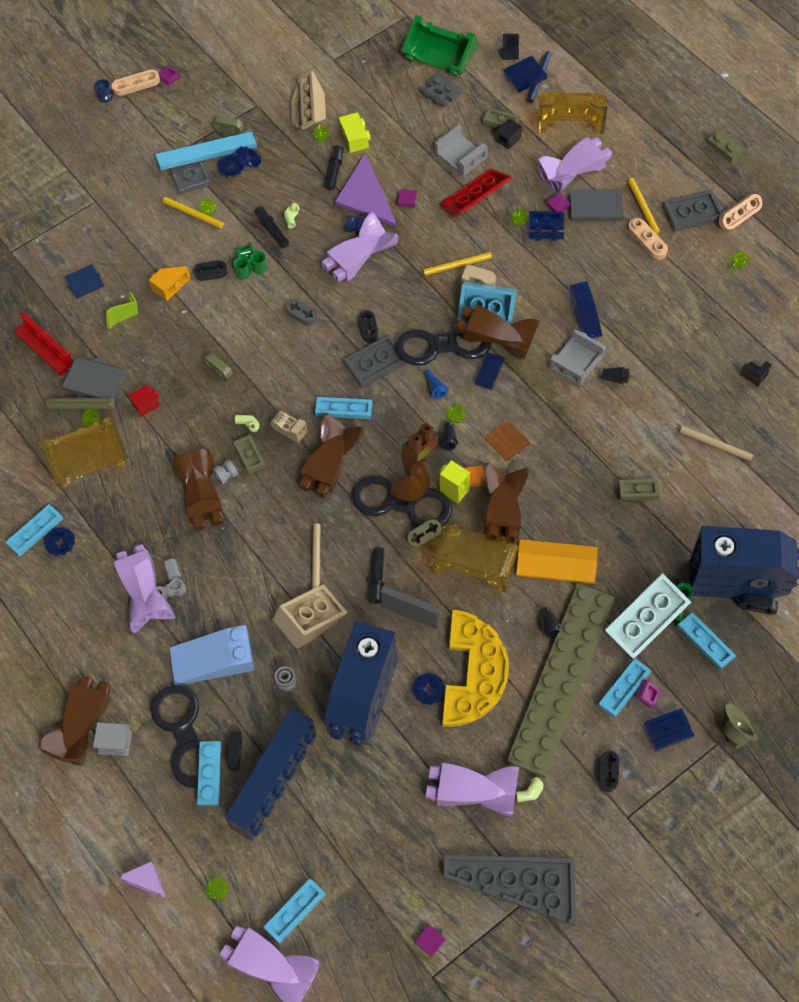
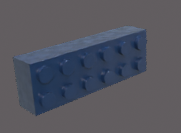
(271, 774)

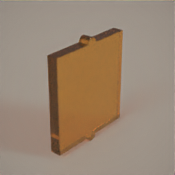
(507, 440)

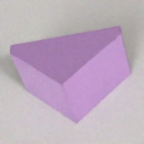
(146, 879)

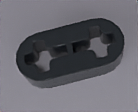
(210, 270)
(370, 326)
(758, 604)
(234, 751)
(614, 771)

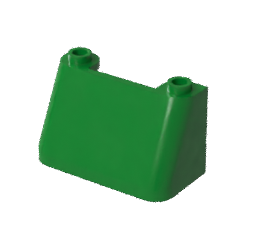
(439, 46)

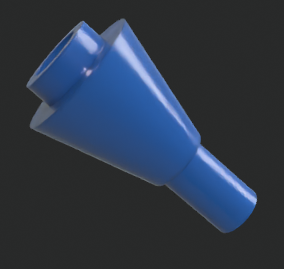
(437, 387)

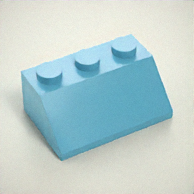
(494, 298)

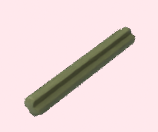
(80, 403)

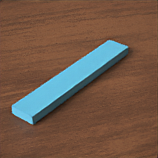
(204, 150)

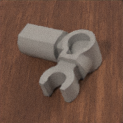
(176, 586)

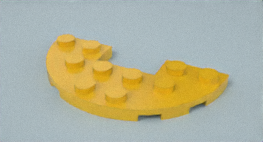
(486, 670)

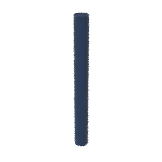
(534, 90)

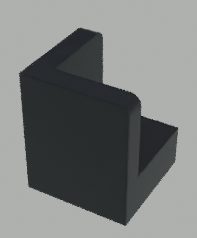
(510, 47)
(509, 133)
(755, 373)

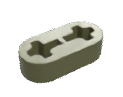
(227, 125)
(217, 366)
(427, 537)

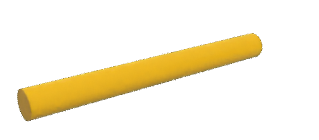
(643, 205)
(192, 212)
(458, 263)

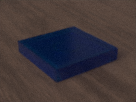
(525, 74)

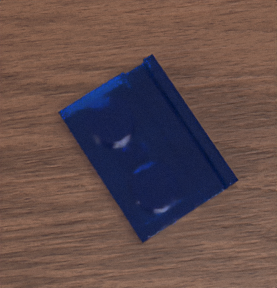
(668, 729)

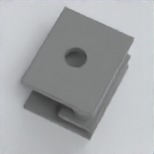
(112, 739)

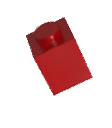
(144, 400)

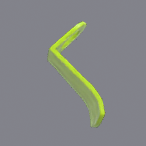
(121, 312)

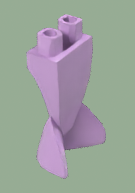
(580, 159)
(353, 253)
(139, 579)
(468, 787)
(261, 960)

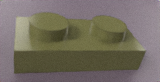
(496, 118)
(725, 146)
(249, 454)
(639, 489)

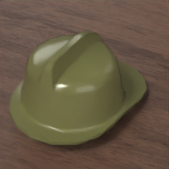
(738, 727)

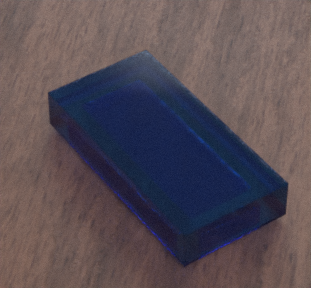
(489, 371)

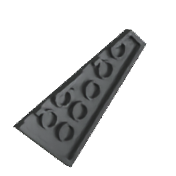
(528, 882)

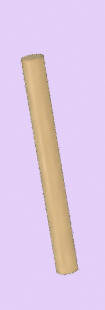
(716, 443)
(316, 556)

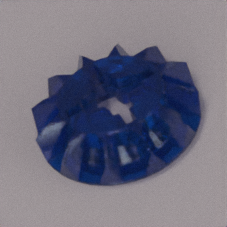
(254, 159)
(226, 162)
(55, 536)
(434, 682)

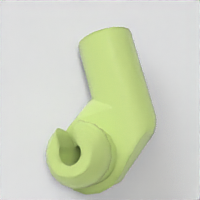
(290, 214)
(249, 420)
(532, 792)

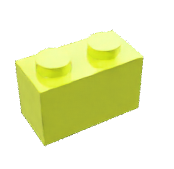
(354, 132)
(454, 481)

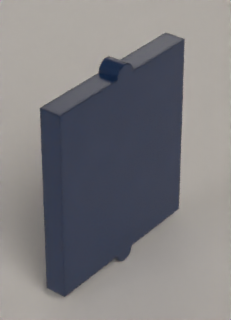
(84, 281)

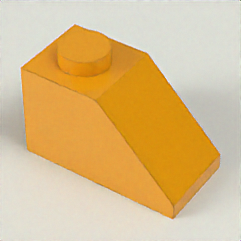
(169, 281)

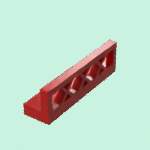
(43, 345)

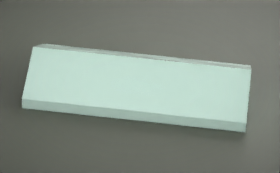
(647, 615)

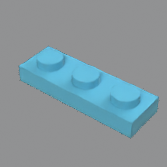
(344, 407)
(34, 530)
(706, 641)
(624, 688)
(209, 773)
(294, 911)

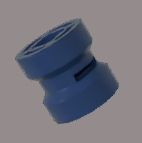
(103, 91)
(354, 224)

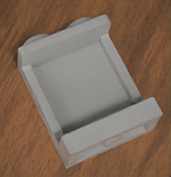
(578, 358)

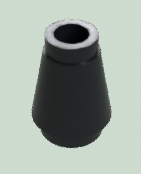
(617, 375)
(448, 437)
(549, 622)

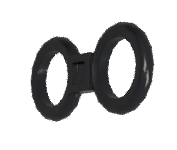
(439, 344)
(397, 504)
(183, 731)

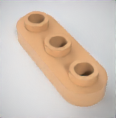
(135, 82)
(745, 211)
(650, 243)

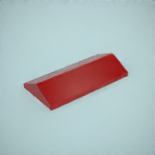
(474, 192)

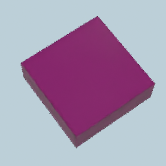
(169, 75)
(407, 198)
(558, 203)
(648, 693)
(430, 941)

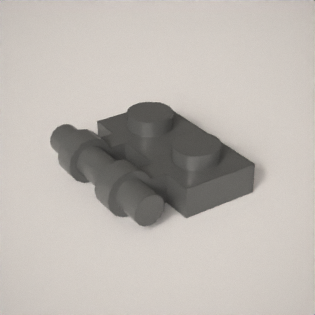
(445, 88)

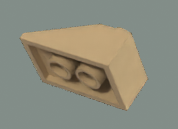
(308, 615)

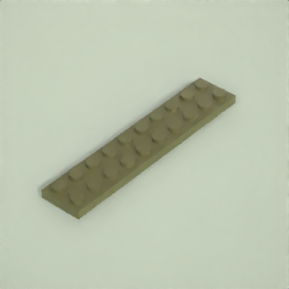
(560, 681)

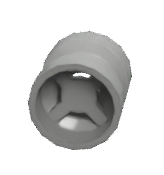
(225, 472)
(286, 683)

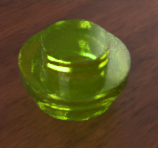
(321, 133)
(208, 206)
(520, 217)
(740, 260)
(456, 414)
(90, 417)
(217, 889)

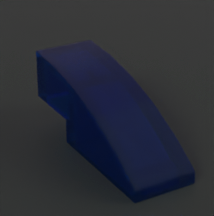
(585, 309)

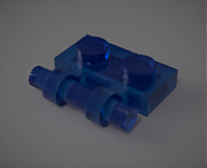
(546, 221)

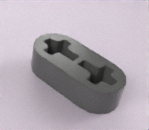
(299, 314)

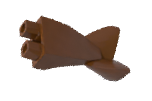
(490, 327)
(413, 460)
(325, 463)
(202, 501)
(503, 511)
(81, 712)

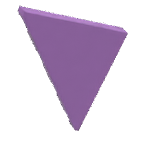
(364, 194)

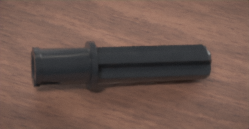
(335, 163)
(268, 222)
(376, 583)

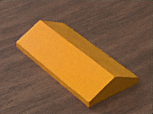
(557, 561)

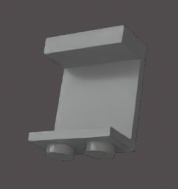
(460, 152)

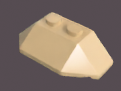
(307, 102)

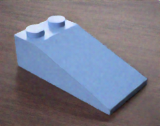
(212, 656)

